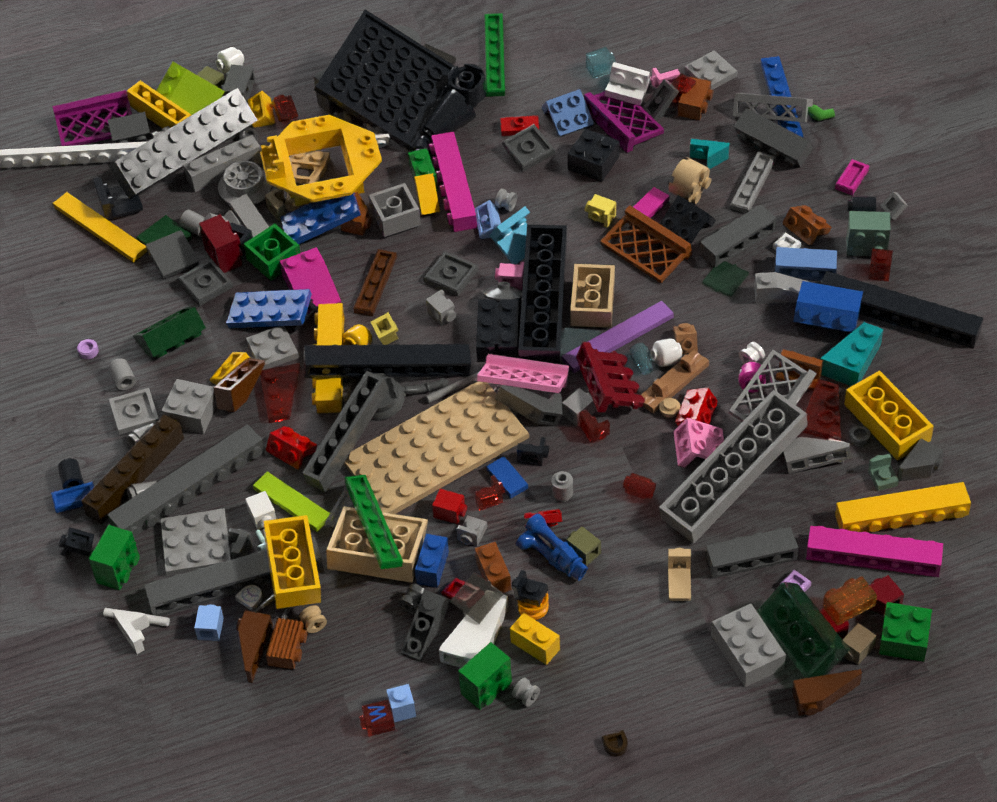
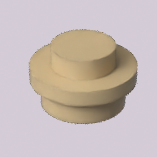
(669, 407)

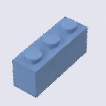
(805, 263)

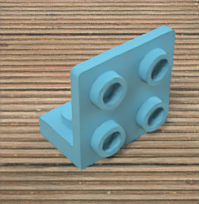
(511, 236)

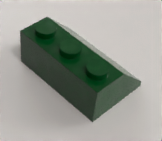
(170, 332)

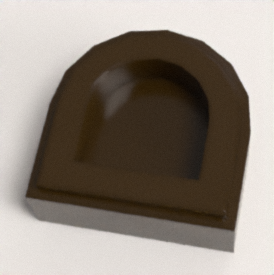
(615, 743)

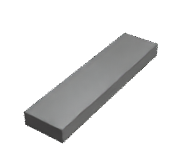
(752, 182)

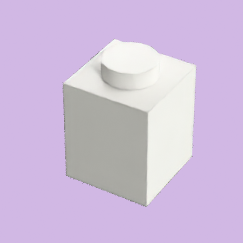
(260, 509)

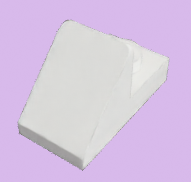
(131, 625)

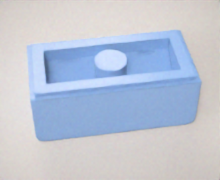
(487, 219)

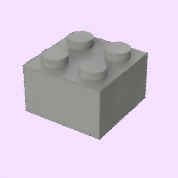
(394, 209)
(191, 405)

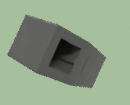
(533, 404)
(425, 624)

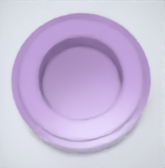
(87, 349)

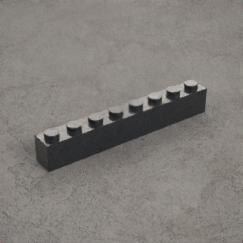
(912, 312)
(392, 360)

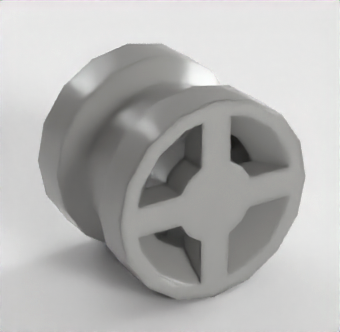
(506, 200)
(526, 692)

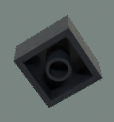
(593, 155)

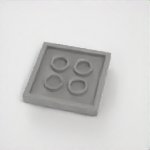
(195, 541)

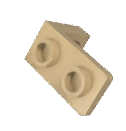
(679, 574)

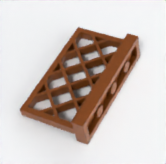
(658, 234)

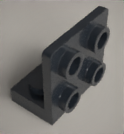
(115, 201)
(686, 219)

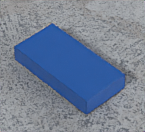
(507, 474)
(71, 497)

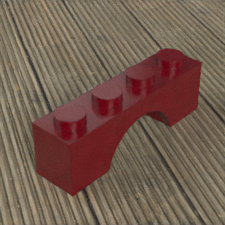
(886, 592)

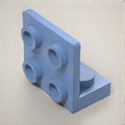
(568, 112)

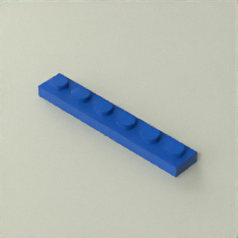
(778, 86)

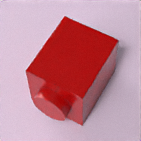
(449, 506)

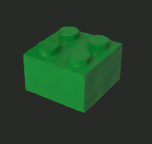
(269, 249)
(114, 557)
(905, 631)
(485, 676)

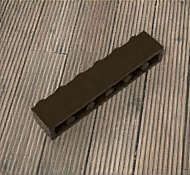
(133, 468)

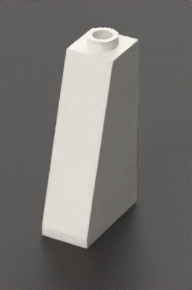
(472, 637)

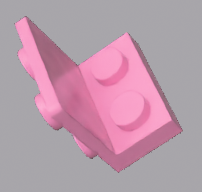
(695, 440)

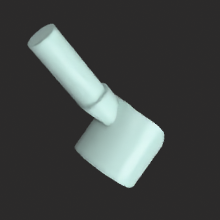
(262, 546)

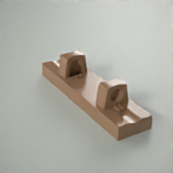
(674, 380)

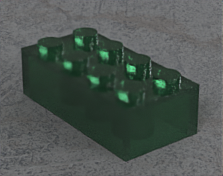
(802, 630)

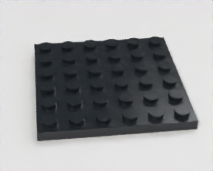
(386, 79)

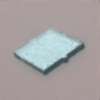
(574, 337)

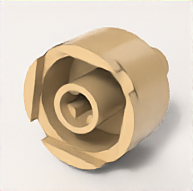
(690, 180)

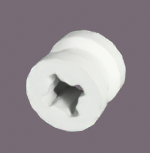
(752, 354)

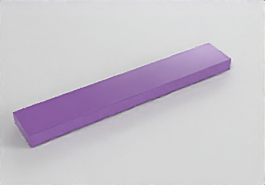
(624, 332)

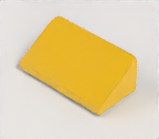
(261, 108)
(426, 194)
(228, 366)

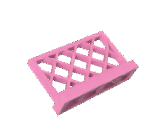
(524, 373)

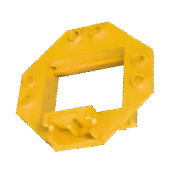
(357, 146)

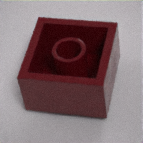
(221, 243)

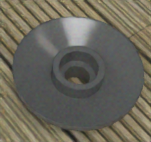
(502, 291)

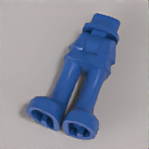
(562, 557)

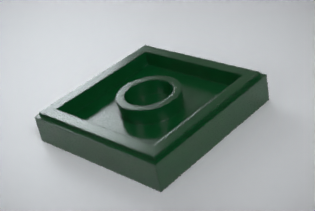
(160, 229)

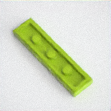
(291, 500)

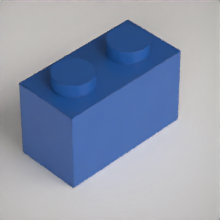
(431, 560)

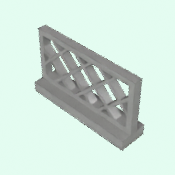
(794, 393)

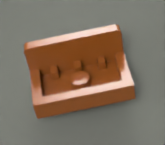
(805, 223)
(804, 362)

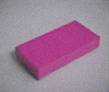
(852, 177)
(652, 202)

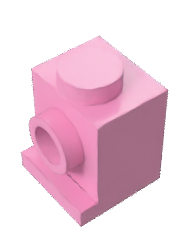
(511, 273)

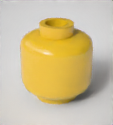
(357, 335)

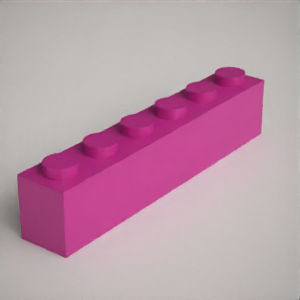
(454, 182)
(874, 551)

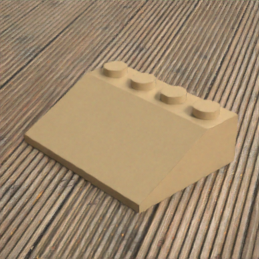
(352, 553)

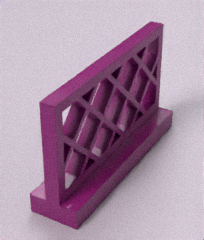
(90, 107)
(613, 124)

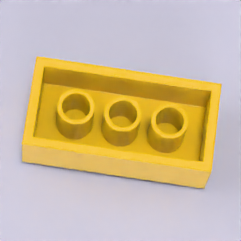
(888, 414)
(292, 562)

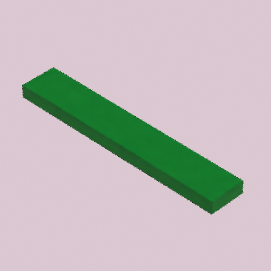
(494, 55)
(373, 522)

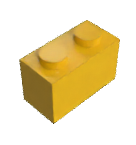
(535, 638)

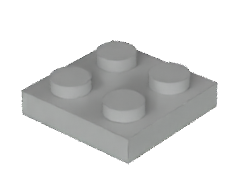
(711, 68)
(273, 347)
(133, 410)

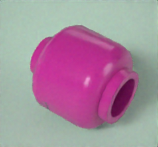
(747, 372)

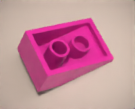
(310, 272)

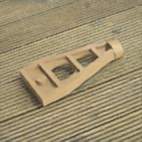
(311, 160)

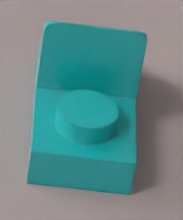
(713, 151)

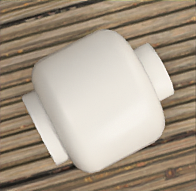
(228, 57)
(666, 352)

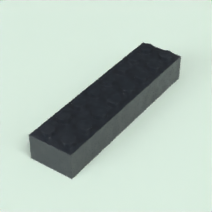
(543, 293)

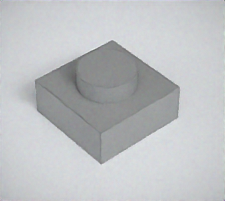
(894, 205)

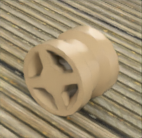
(313, 619)

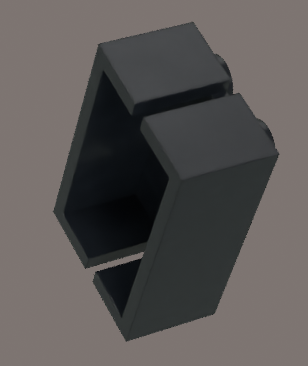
(497, 327)

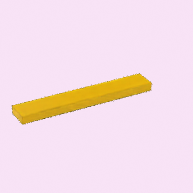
(100, 227)

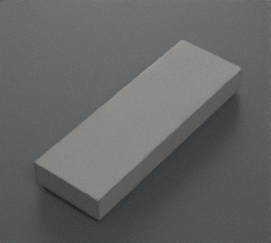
(248, 214)

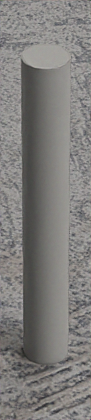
(452, 388)

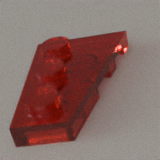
(279, 390)
(823, 411)

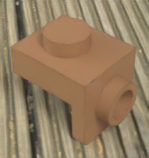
(686, 336)

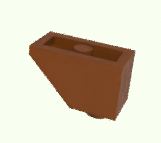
(361, 223)

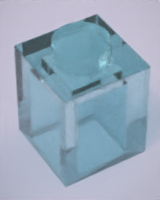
(599, 62)

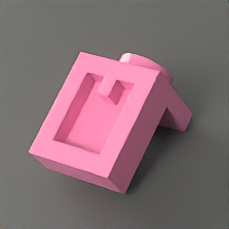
(657, 78)

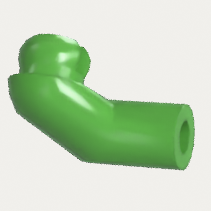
(819, 114)

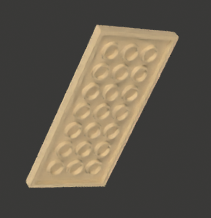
(436, 447)

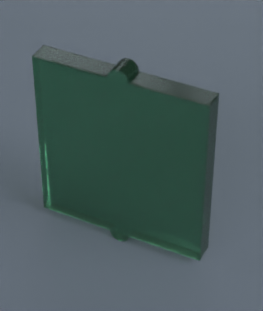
(726, 278)

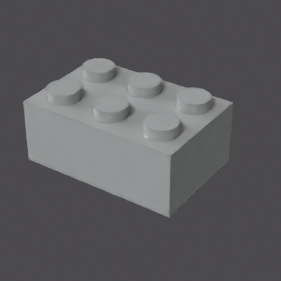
(748, 645)

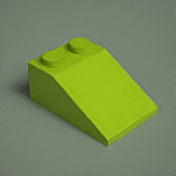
(188, 89)

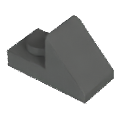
(660, 102)

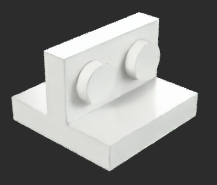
(627, 84)

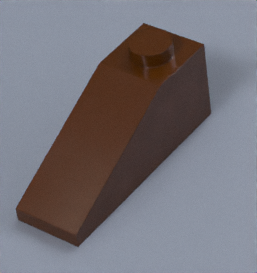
(237, 385)
(254, 634)
(820, 692)

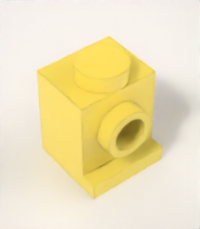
(601, 210)
(385, 329)

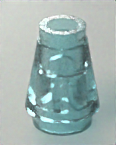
(641, 356)

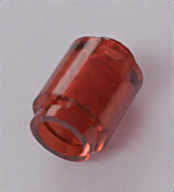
(639, 486)

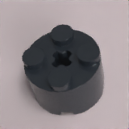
(468, 82)

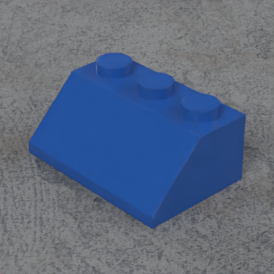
(828, 306)

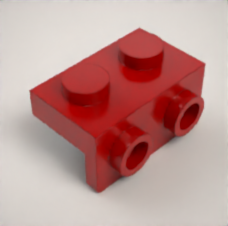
(697, 405)
(289, 446)

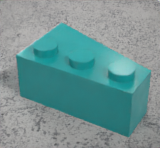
(853, 355)

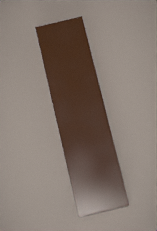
(375, 282)

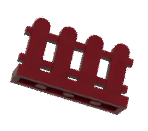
(598, 374)

